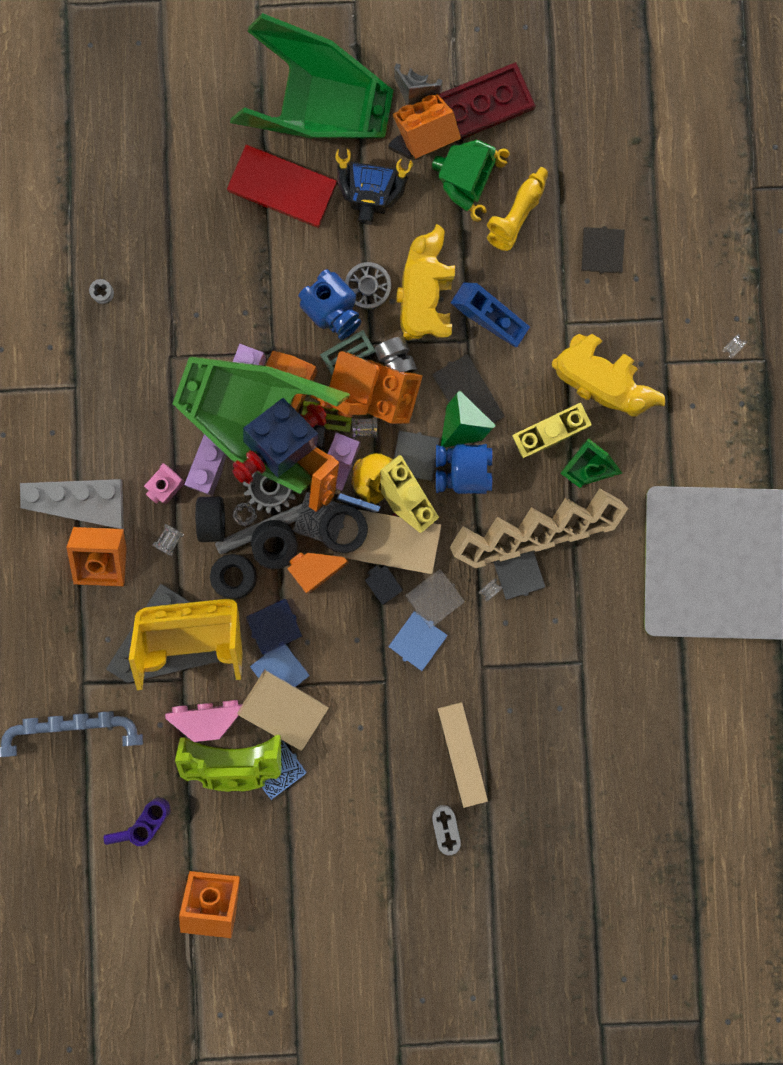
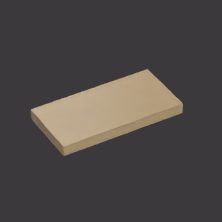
(392, 542)

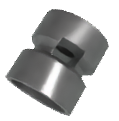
(394, 355)

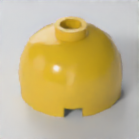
(367, 477)

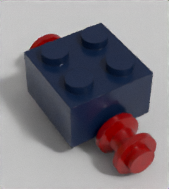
(279, 439)

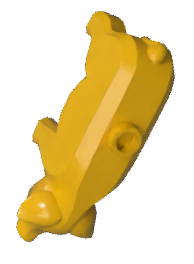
(420, 288)
(603, 381)

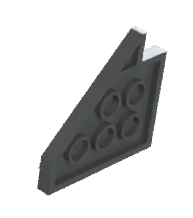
(120, 663)

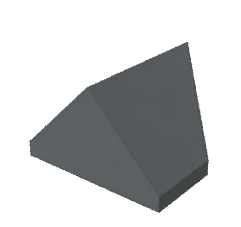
(414, 86)

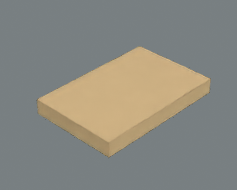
(282, 710)

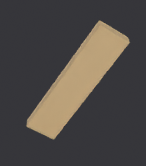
(462, 754)

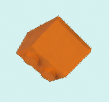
(293, 366)
(97, 556)
(314, 569)
(209, 904)

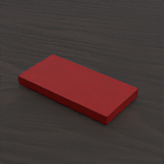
(282, 186)

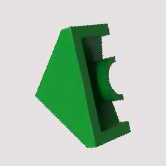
(464, 422)
(590, 465)

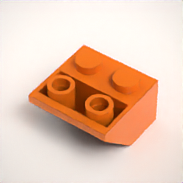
(427, 125)

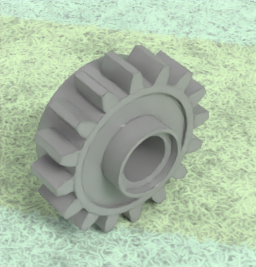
(267, 499)

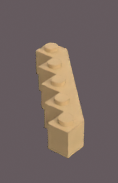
(539, 531)

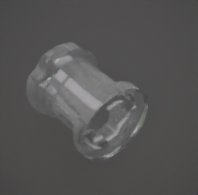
(364, 427)
(168, 539)

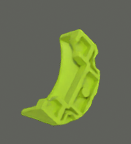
(229, 768)

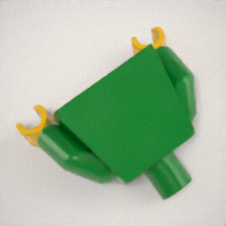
(467, 171)

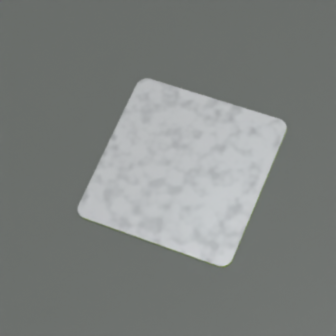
(714, 562)

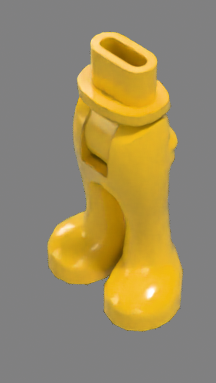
(505, 230)

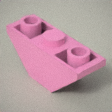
(206, 721)

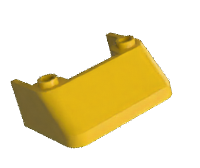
(185, 630)

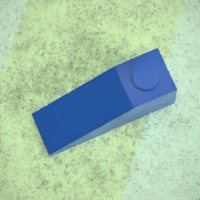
(489, 313)

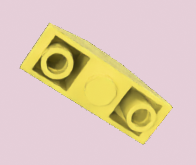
(552, 430)
(406, 495)

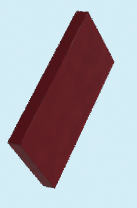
(489, 100)

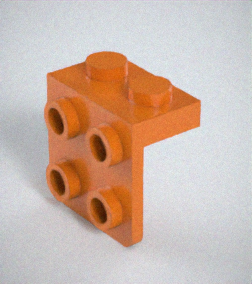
(353, 377)
(324, 477)

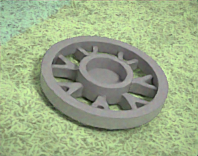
(368, 284)

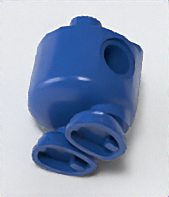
(335, 311)
(467, 469)

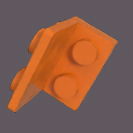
(394, 395)

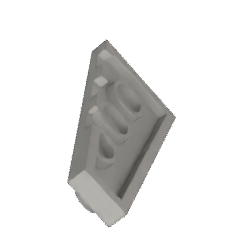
(84, 501)

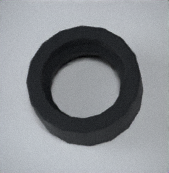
(358, 517)

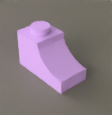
(345, 451)

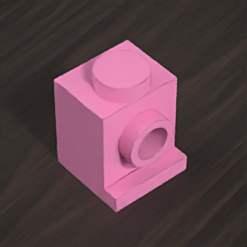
(173, 485)

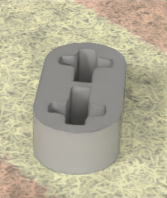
(452, 829)

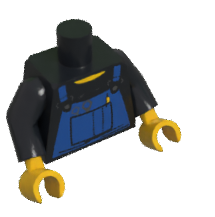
(371, 186)

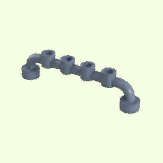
(79, 722)

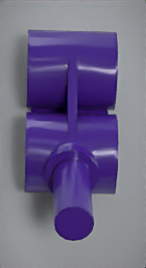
(146, 820)

